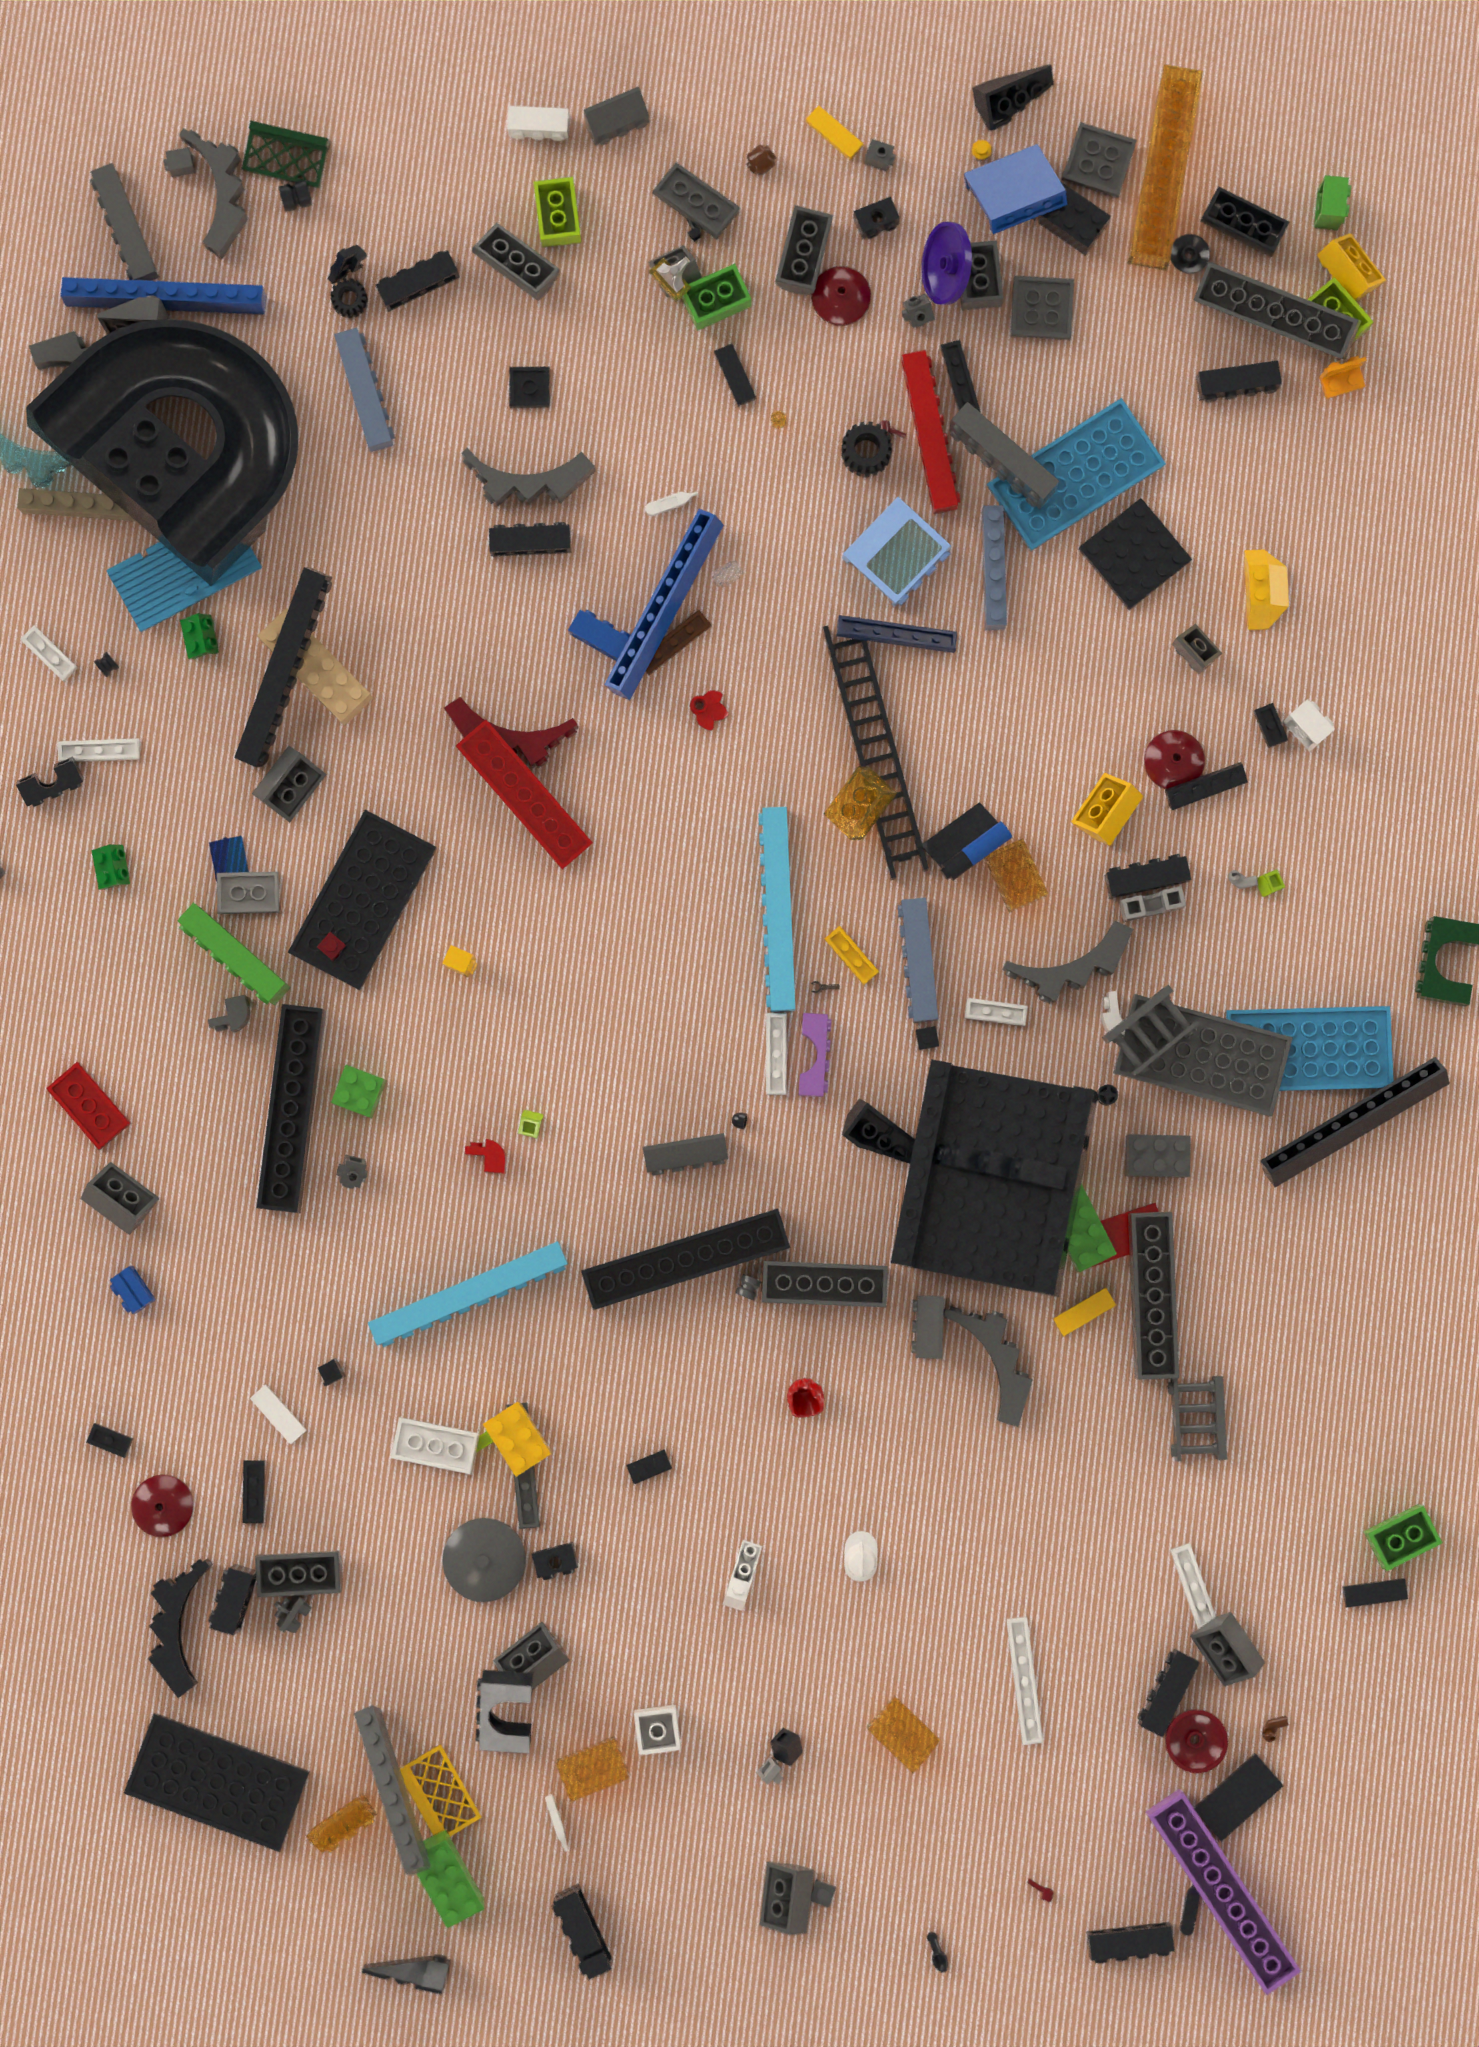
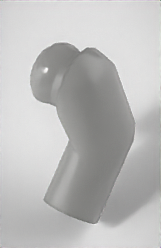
(1241, 881)

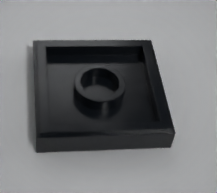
(529, 387)

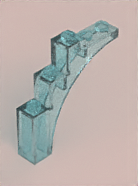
(37, 463)

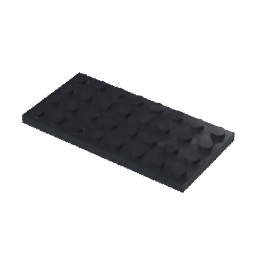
(363, 898)
(216, 1782)

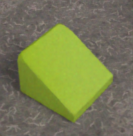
(1270, 883)
(530, 1123)

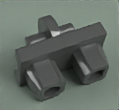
(288, 1610)

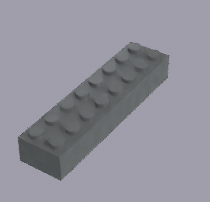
(1277, 310)
(1153, 1295)

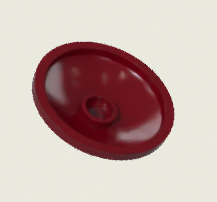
(837, 307)
(1163, 768)
(176, 1503)
(1204, 1753)

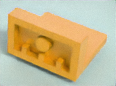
(1342, 378)

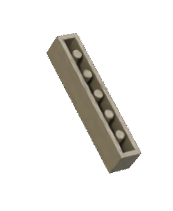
(69, 504)

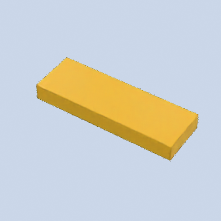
(834, 132)
(851, 955)
(1084, 1311)

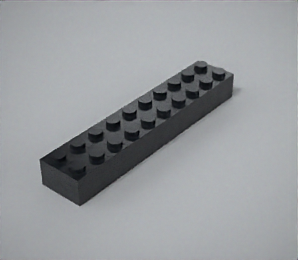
(291, 1108)
(685, 1259)

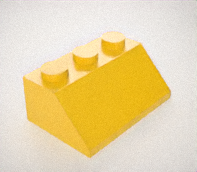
(1351, 266)
(1107, 808)

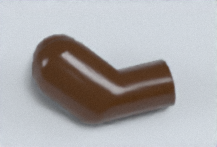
(1272, 1726)

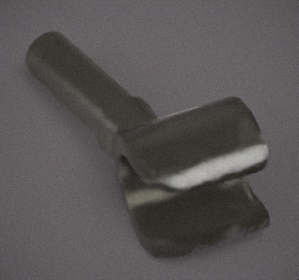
(824, 987)

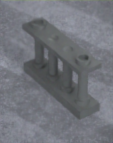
(1147, 1010)
(1215, 1407)

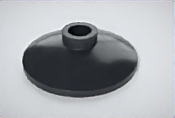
(1191, 245)

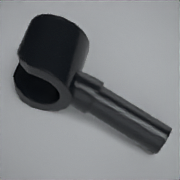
(694, 233)

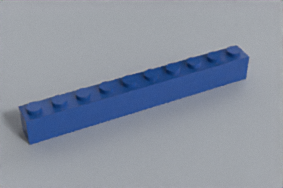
(173, 295)
(664, 604)

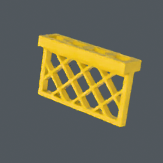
(420, 1797)

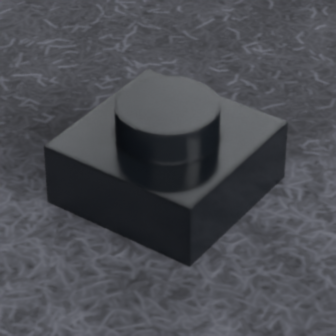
(927, 1038)

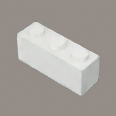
(538, 122)

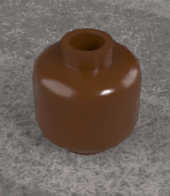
(760, 159)

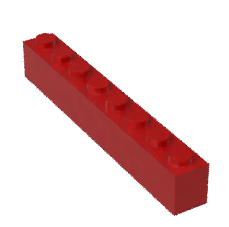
(929, 431)

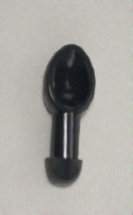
(939, 1958)

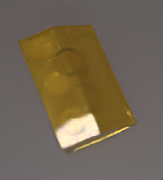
(903, 1734)
(342, 1824)

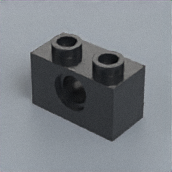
(885, 210)
(542, 1561)

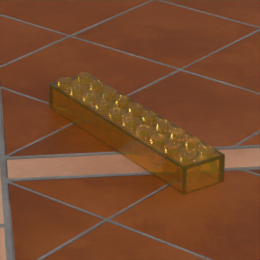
(1165, 167)

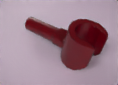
(886, 424)
(1047, 1893)

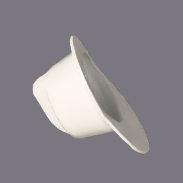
(860, 1556)

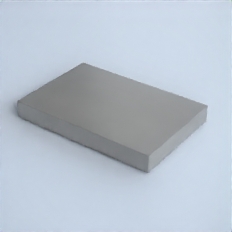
(248, 892)

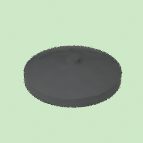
(484, 1559)

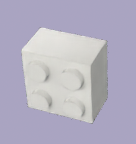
(1309, 725)
(657, 1730)

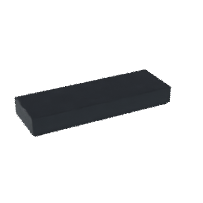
(735, 375)
(253, 1491)
(1375, 1592)

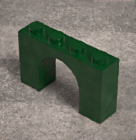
(1432, 984)

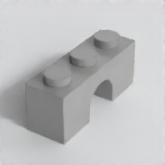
(1153, 904)

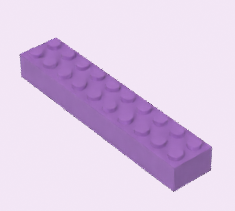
(1223, 1891)

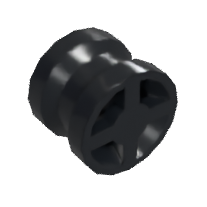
(106, 664)
(1111, 1094)

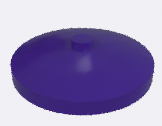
(946, 263)

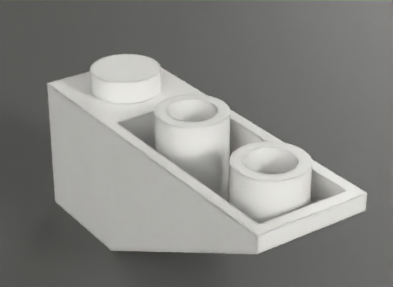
(742, 1575)

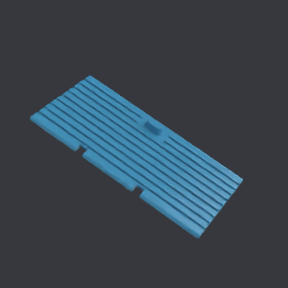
(165, 585)

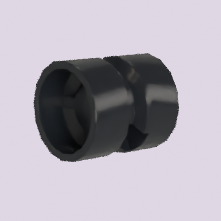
(295, 195)

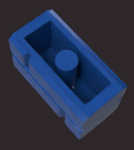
(132, 1290)

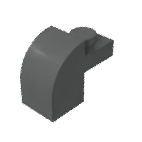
(238, 1015)

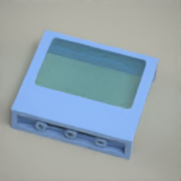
(897, 551)

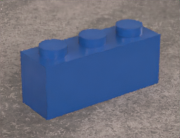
(598, 634)

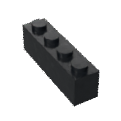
(417, 280)
(1238, 381)
(530, 539)
(1147, 877)
(1168, 1692)
(1130, 1942)

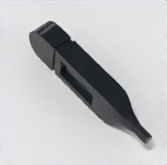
(1189, 1911)

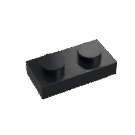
(1270, 725)
(109, 1440)
(649, 1466)

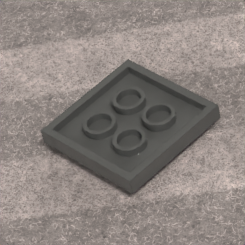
(1099, 159)
(1042, 307)

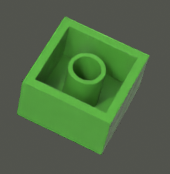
(1332, 202)
(358, 1091)

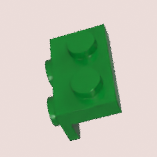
(199, 635)
(110, 866)

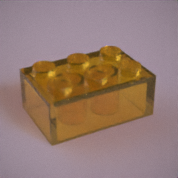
(860, 803)
(1016, 875)
(592, 1768)

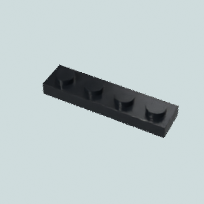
(959, 374)
(1206, 786)

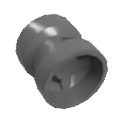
(747, 1287)

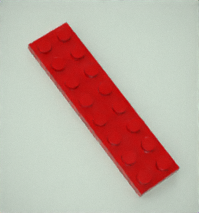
(524, 794)

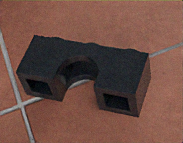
(35, 791)

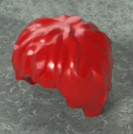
(805, 1398)

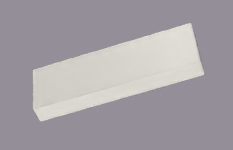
(49, 653)
(996, 1012)
(278, 1414)

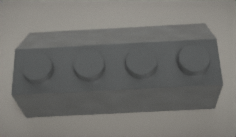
(685, 1153)

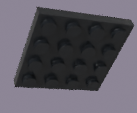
(1135, 554)

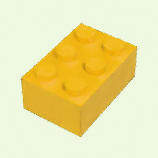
(517, 1438)

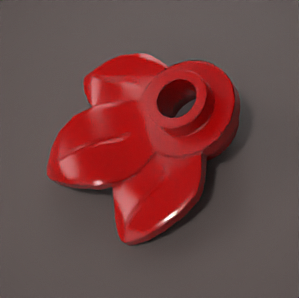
(711, 711)

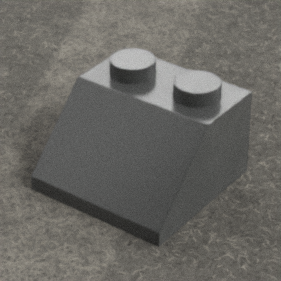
(690, 273)
(1196, 648)

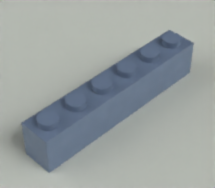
(363, 389)
(994, 567)
(919, 960)

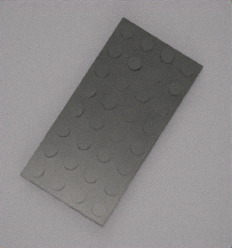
(1217, 1062)

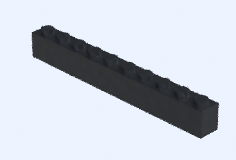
(283, 667)
(1355, 1122)

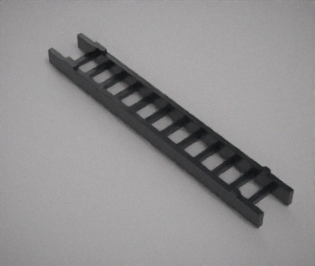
(892, 755)

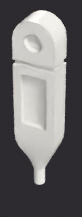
(668, 503)
(556, 1819)

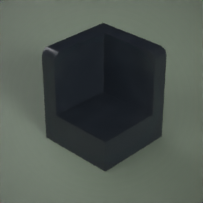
(331, 1372)
(786, 1746)

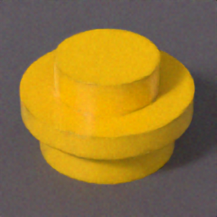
(981, 149)

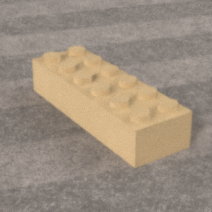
(324, 676)

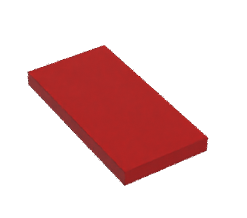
(88, 1105)
(1118, 1232)

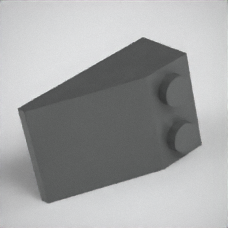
(132, 312)

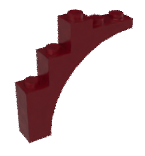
(532, 743)

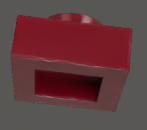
(331, 946)

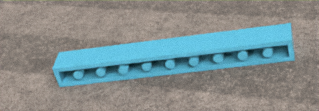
(777, 908)
(467, 1293)

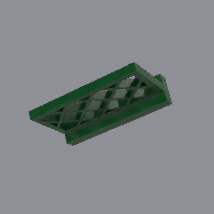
(290, 137)

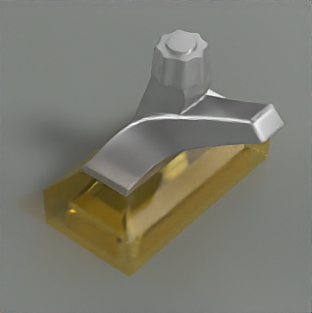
(671, 277)

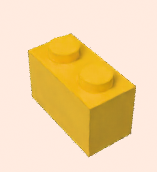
(460, 961)

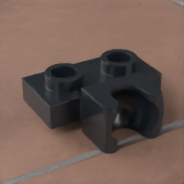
(346, 261)

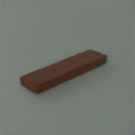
(678, 640)

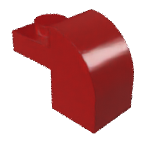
(494, 1155)

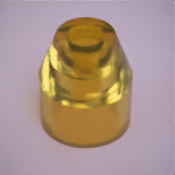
(778, 423)

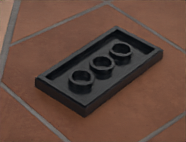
(1238, 1797)

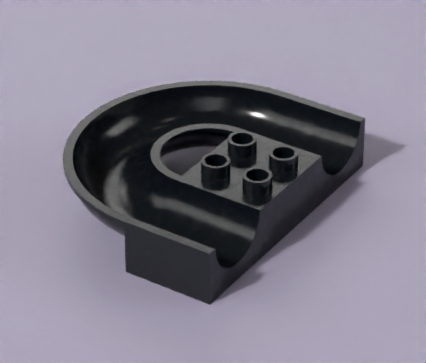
(190, 504)

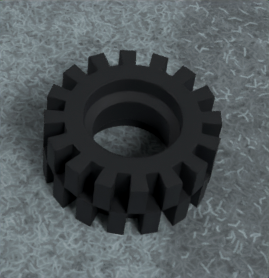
(357, 306)

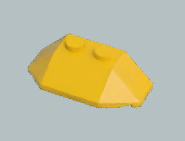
(1265, 589)

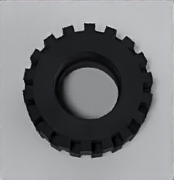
(866, 465)

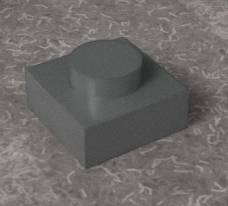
(822, 1893)

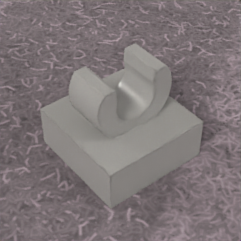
(770, 1771)

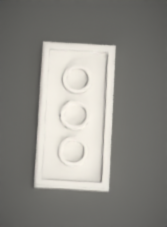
(435, 1445)

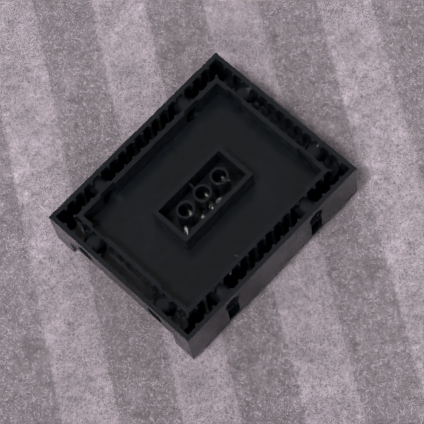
(984, 1222)

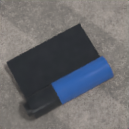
(966, 841)

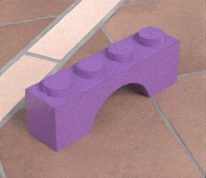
(815, 1028)

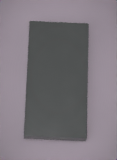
(696, 200)

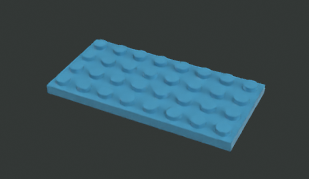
(1092, 468)
(1330, 1045)

